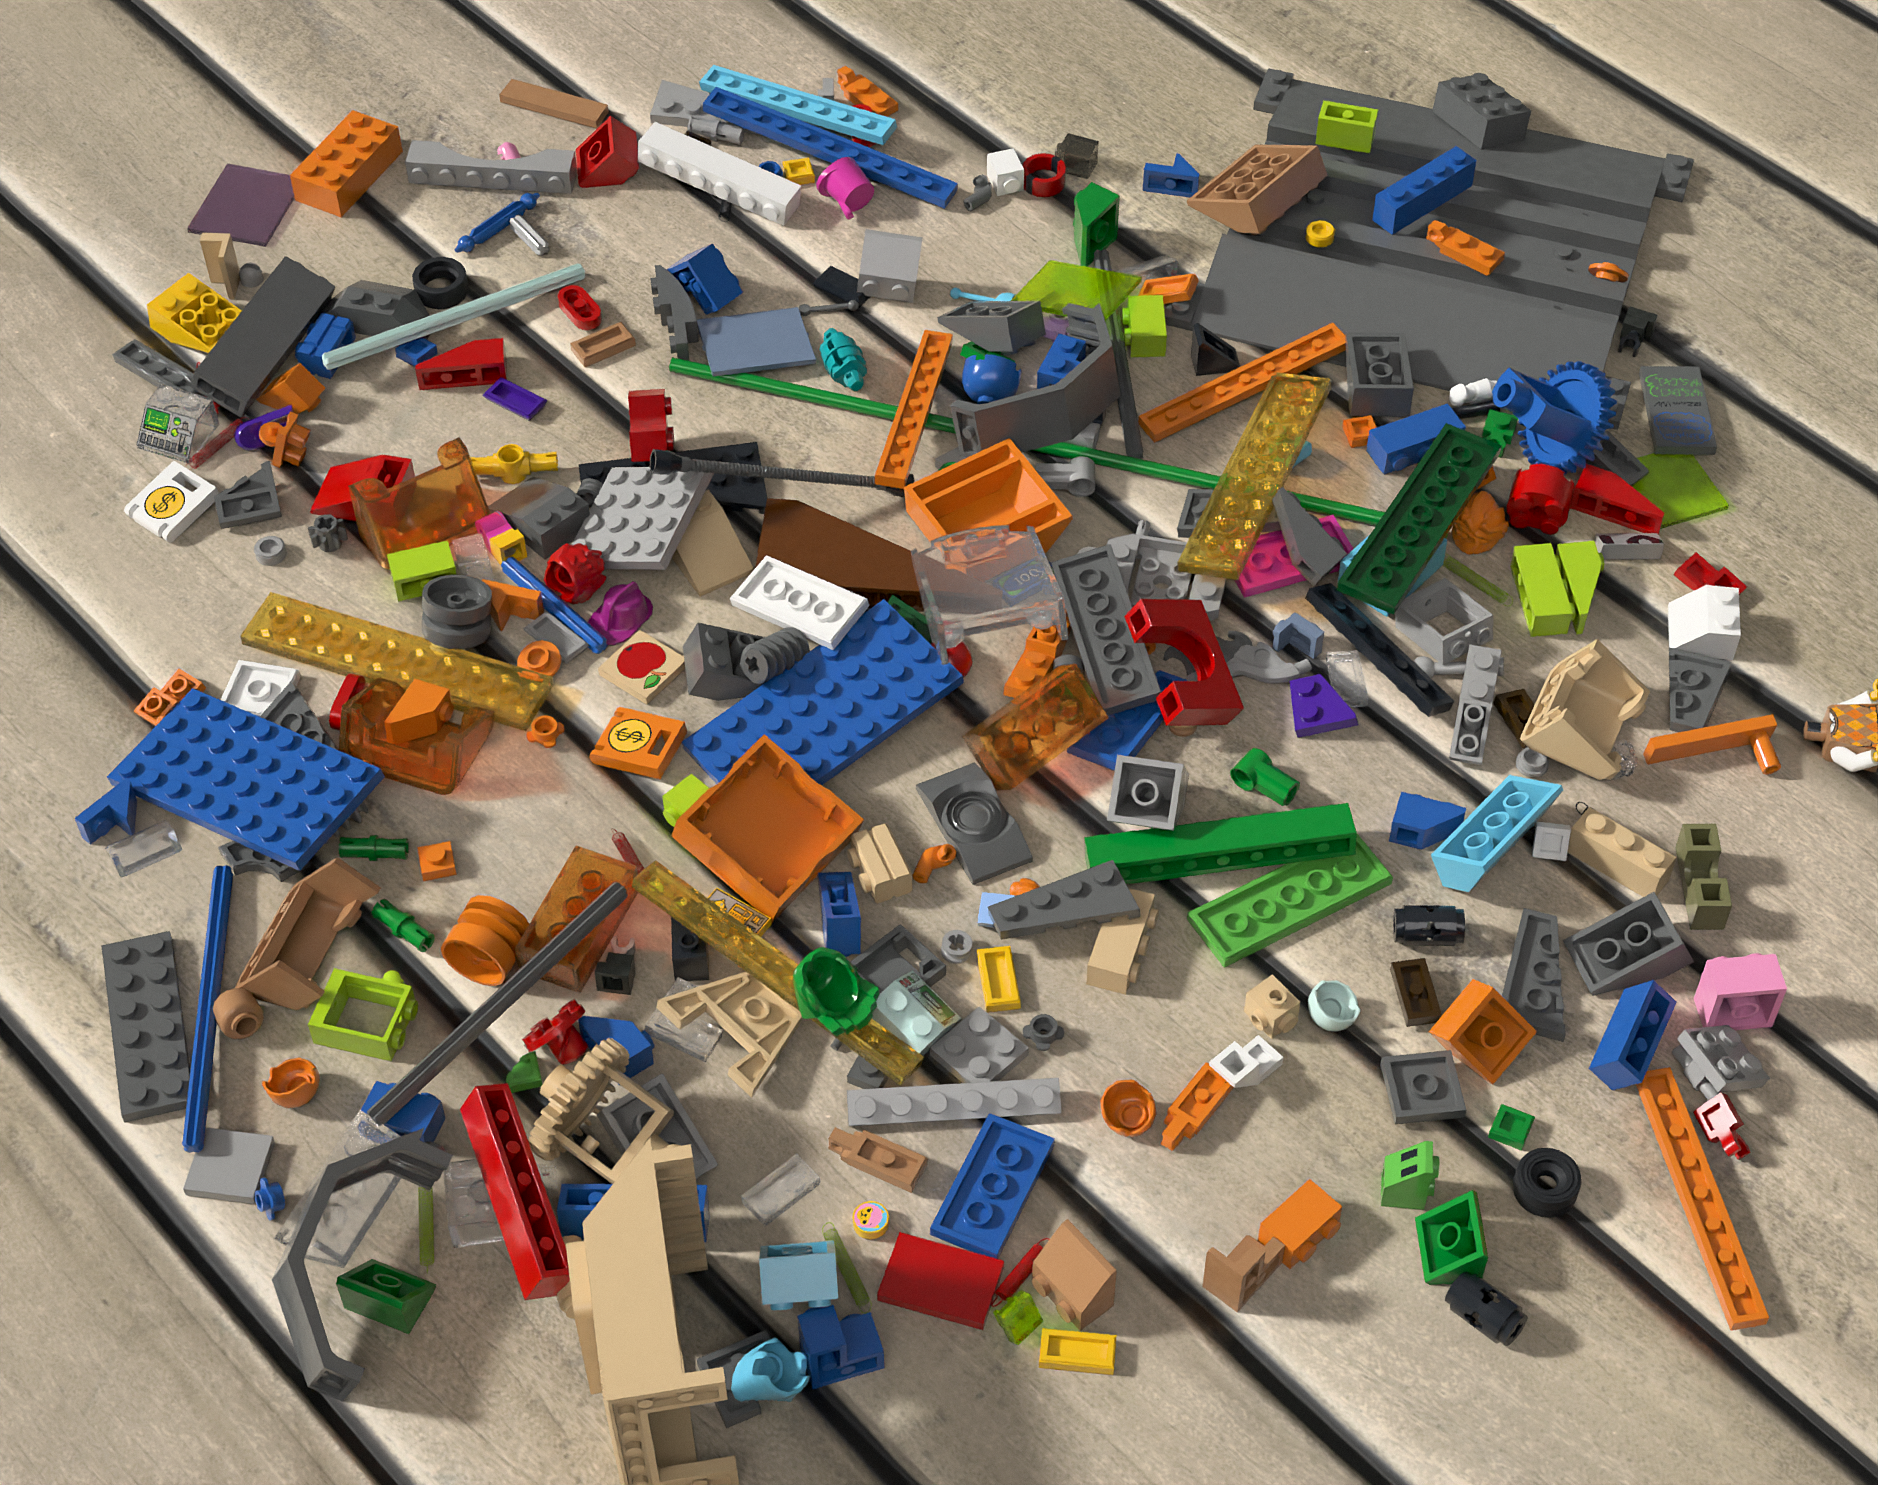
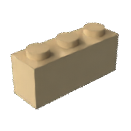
(1620, 853)
(1119, 946)

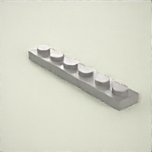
(953, 1101)

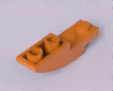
(1037, 659)

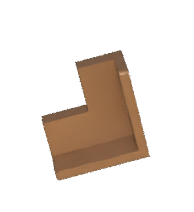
(1243, 1271)

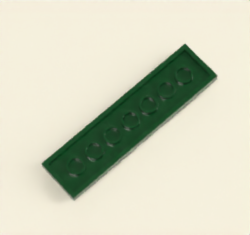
(1419, 518)

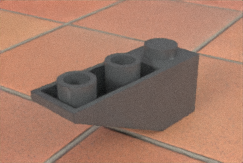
(1308, 544)

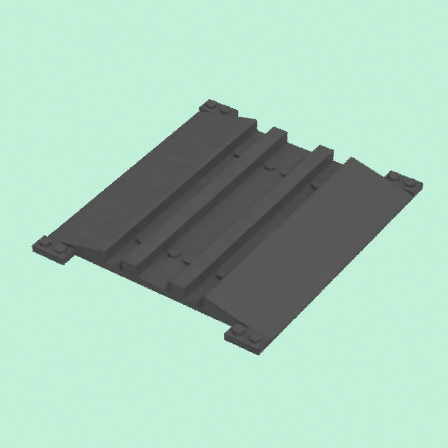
(1539, 200)

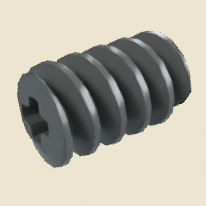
(773, 654)

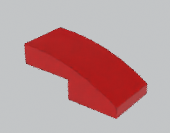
(1698, 573)

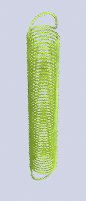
(1457, 562)
(426, 1225)
(844, 1275)

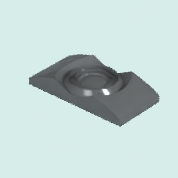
(975, 822)

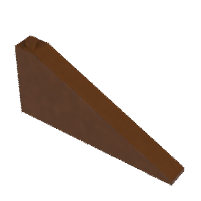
(838, 552)

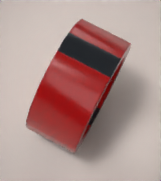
(1044, 187)

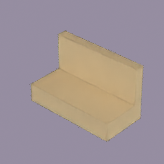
(221, 261)

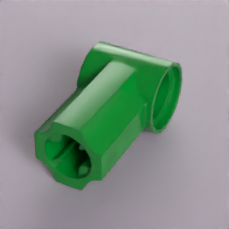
(1258, 773)

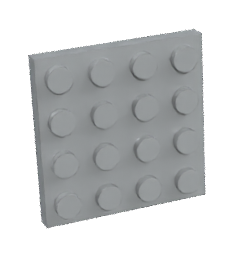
(641, 516)

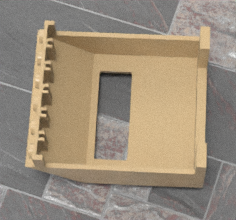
(629, 1319)

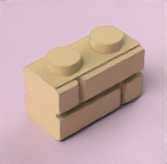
(880, 863)

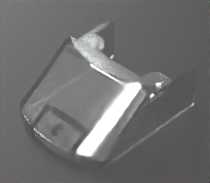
(986, 584)

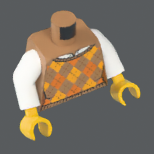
(1849, 732)

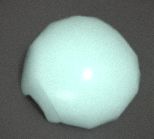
(1333, 1005)

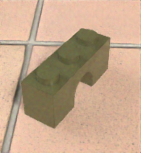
(1704, 893)

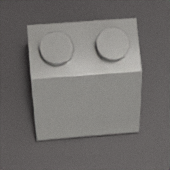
(889, 265)

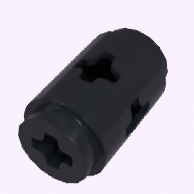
(1411, 921)
(1499, 1320)

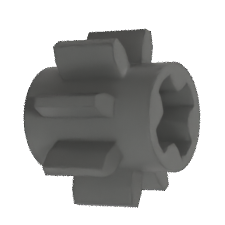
(327, 533)

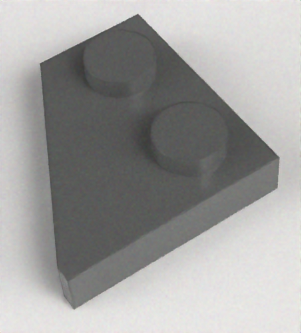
(249, 500)

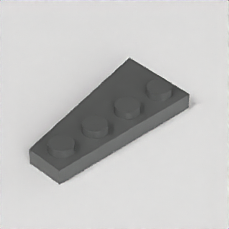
(295, 714)

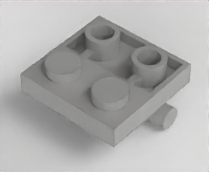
(1718, 1061)

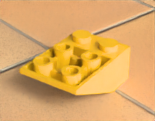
(191, 314)

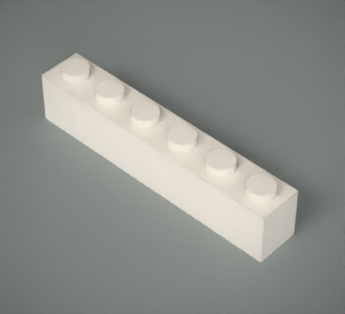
(719, 173)

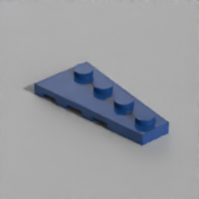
(1123, 732)

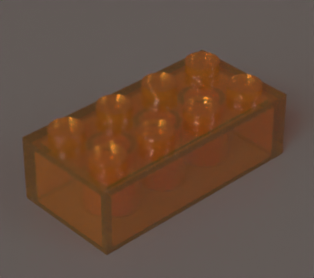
(1035, 727)
(575, 888)

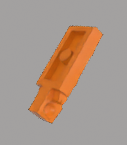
(862, 91)
(1465, 248)
(1194, 1106)

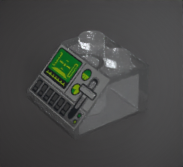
(176, 423)

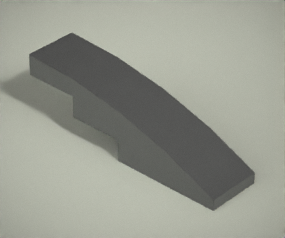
(1618, 460)

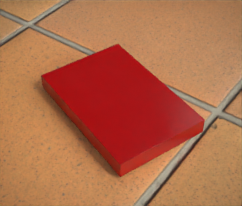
(940, 1280)

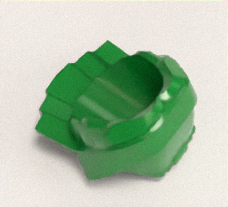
(834, 992)

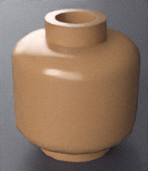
(238, 1013)

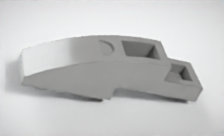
(1475, 705)

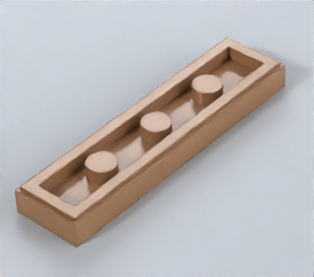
(554, 103)

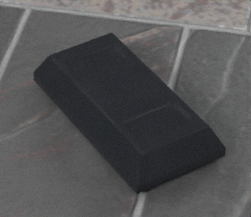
(840, 285)

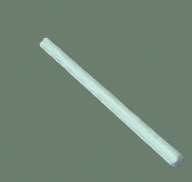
(452, 316)

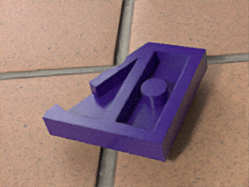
(1318, 707)

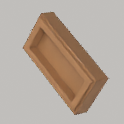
(602, 344)

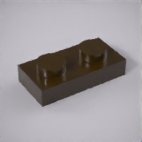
(1515, 710)
(1415, 992)

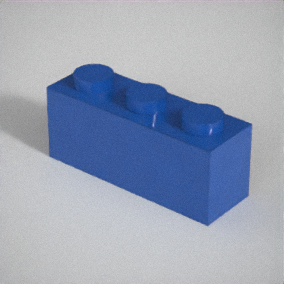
(1409, 438)
(1632, 1035)

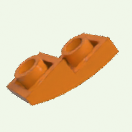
(161, 702)

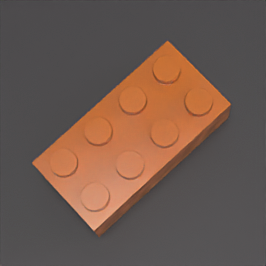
(346, 163)

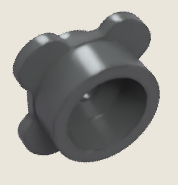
(1043, 1023)

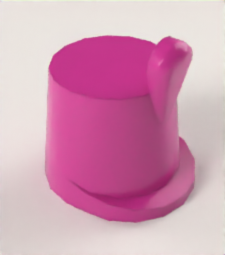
(846, 185)

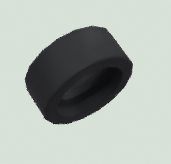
(440, 268)

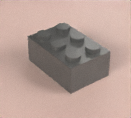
(1481, 110)

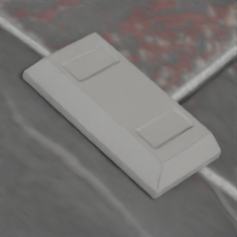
(552, 630)

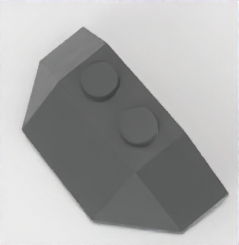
(377, 307)

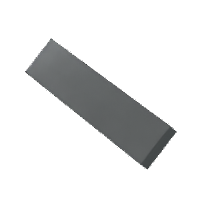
(154, 366)

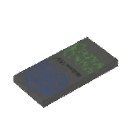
(1677, 410)

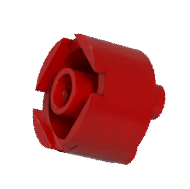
(1540, 498)

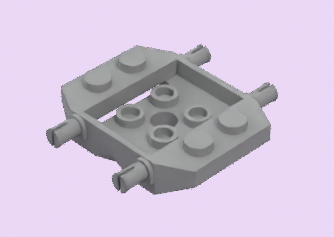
(1160, 565)

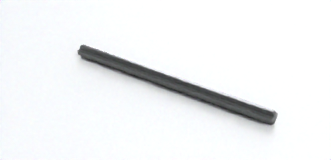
(1126, 400)
(497, 1004)

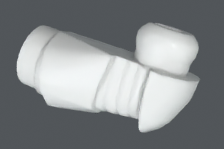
(1472, 393)

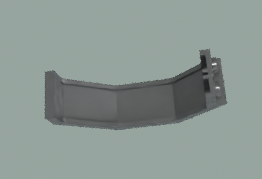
(1051, 412)
(403, 1157)

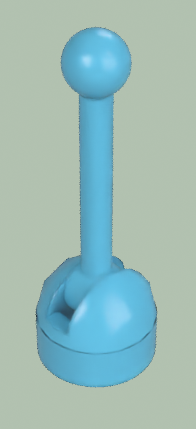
(956, 293)

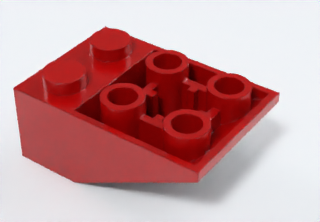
(334, 493)

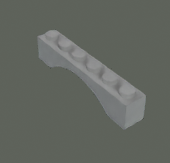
(542, 172)

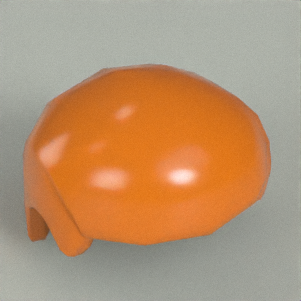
(292, 1083)
(1128, 1108)

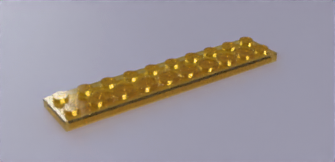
(1254, 475)
(374, 651)

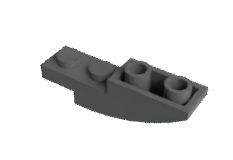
(675, 311)

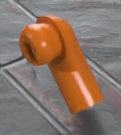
(932, 859)

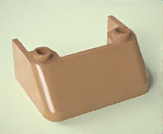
(303, 932)

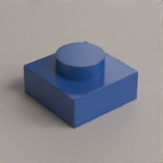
(416, 351)

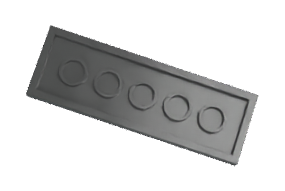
(1096, 609)
(147, 1026)

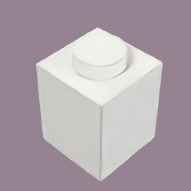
(1005, 172)

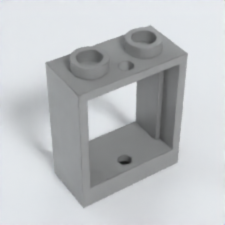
(1444, 597)

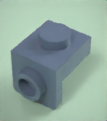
(1299, 633)

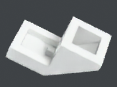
(1248, 1064)

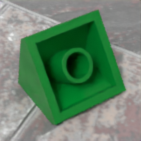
(1452, 1240)
(385, 1294)

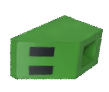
(1409, 1176)

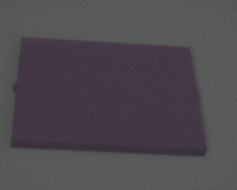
(245, 204)

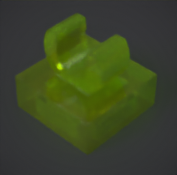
(1018, 1317)

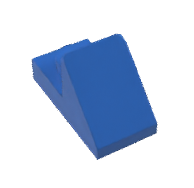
(1171, 180)
(112, 809)

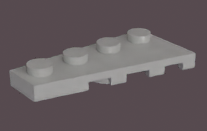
(678, 103)

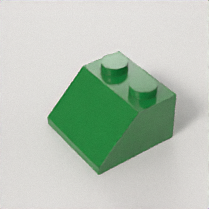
(1095, 221)

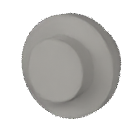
(1532, 763)

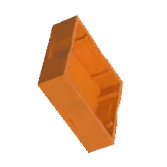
(767, 828)

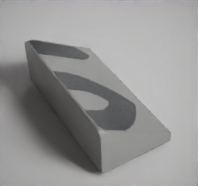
(1630, 545)

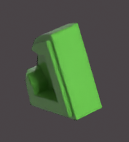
(525, 1074)

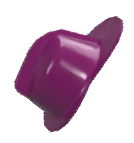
(621, 613)

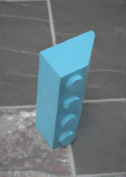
(1492, 830)

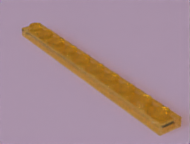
(765, 964)

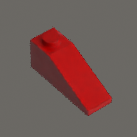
(467, 365)
(1614, 500)

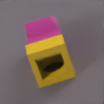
(500, 536)

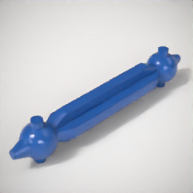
(496, 222)

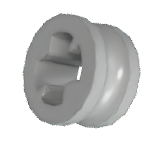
(954, 937)

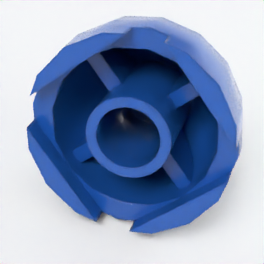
(990, 378)

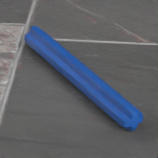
(555, 605)

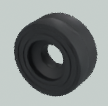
(1544, 1201)

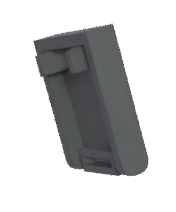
(884, 964)

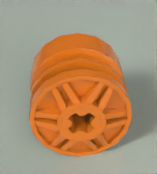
(484, 940)

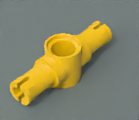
(514, 464)

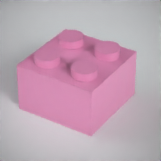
(1740, 992)

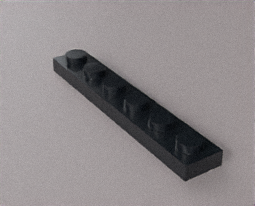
(1379, 650)

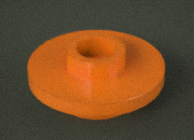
(1608, 271)
(540, 657)

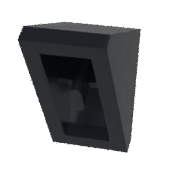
(1211, 353)

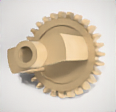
(575, 1097)

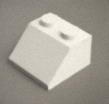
(1706, 622)

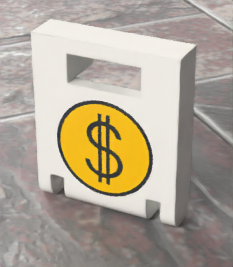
(169, 503)

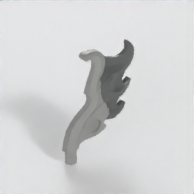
(1244, 659)

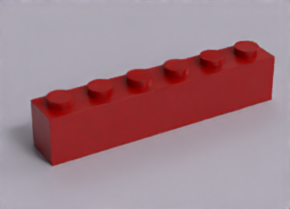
(516, 1191)

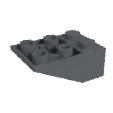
(714, 663)

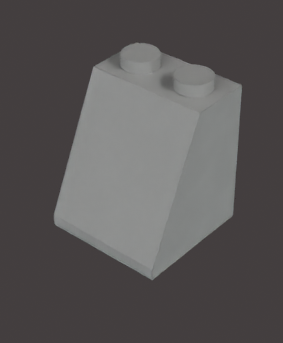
(1148, 792)

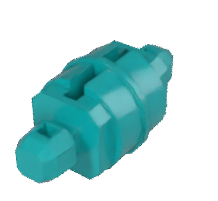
(843, 359)

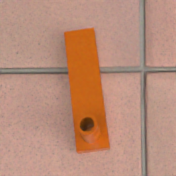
(1719, 737)

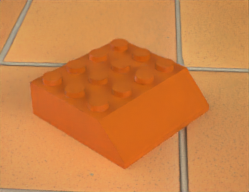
(986, 491)

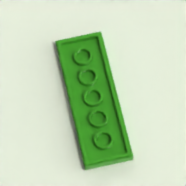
(1286, 902)

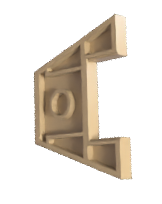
(746, 1011)

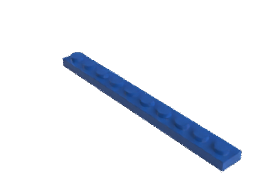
(829, 146)

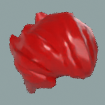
(575, 572)

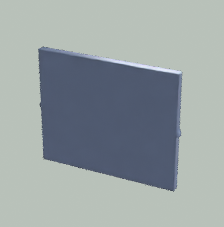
(755, 341)

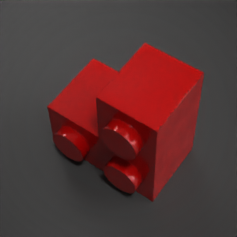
(649, 423)

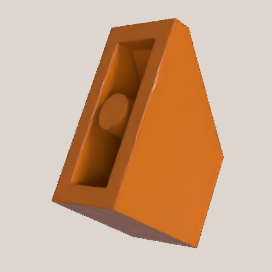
(293, 388)
(419, 712)

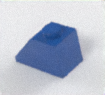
(624, 1032)

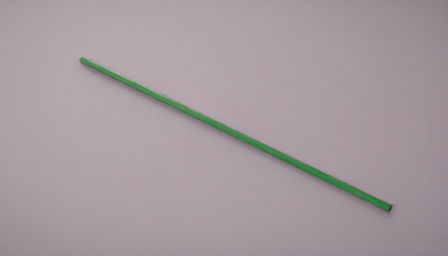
(1061, 449)

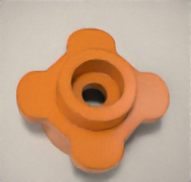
(539, 728)

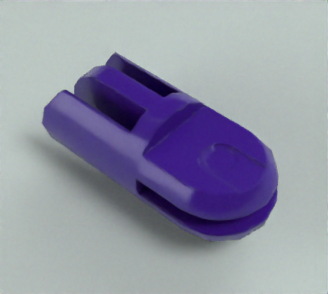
(247, 433)

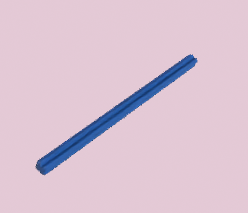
(205, 1022)

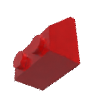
(607, 155)

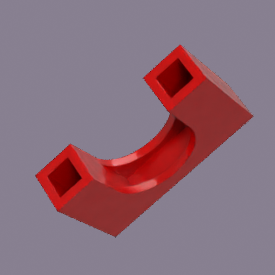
(1188, 629)

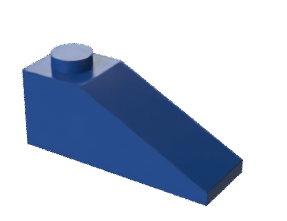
(840, 912)

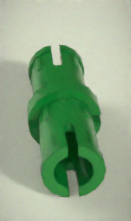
(373, 848)
(403, 925)

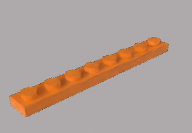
(1241, 382)
(913, 409)
(1702, 1201)

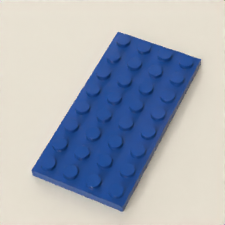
(833, 700)
(247, 778)

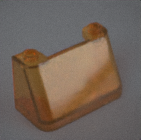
(422, 509)
(429, 762)

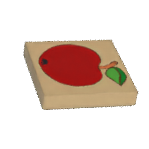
(642, 667)

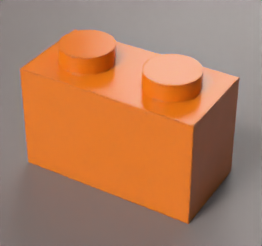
(1302, 1223)

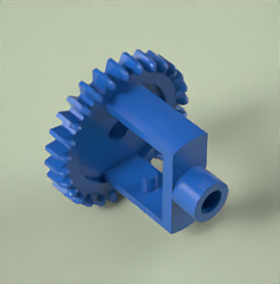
(1560, 414)

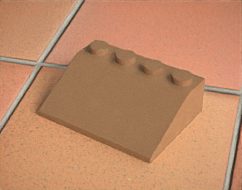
(1260, 186)

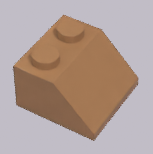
(1074, 1276)

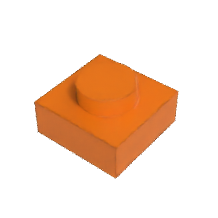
(436, 861)

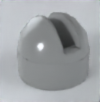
(251, 275)

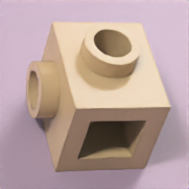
(1272, 1007)

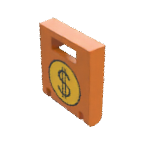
(631, 738)

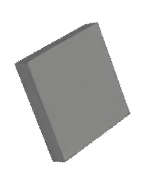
(229, 1166)

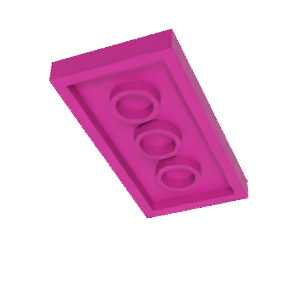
(1271, 565)

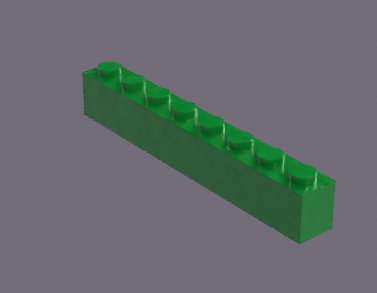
(1226, 844)

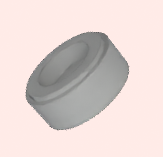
(270, 550)

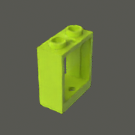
(331, 1005)

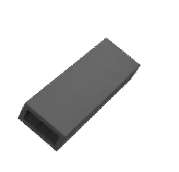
(262, 336)

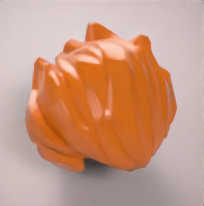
(1479, 524)

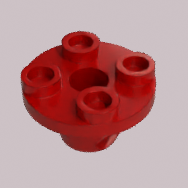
(559, 1034)

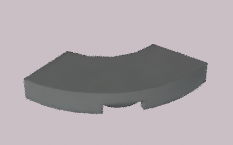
(244, 859)

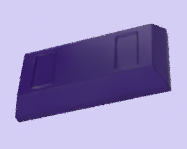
(515, 399)

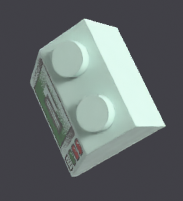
(914, 1013)

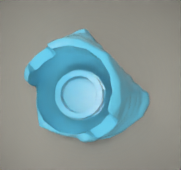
(770, 1373)

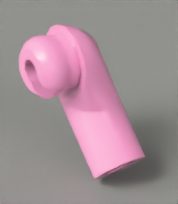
(508, 151)

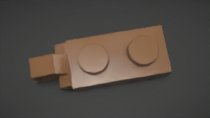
(879, 1157)

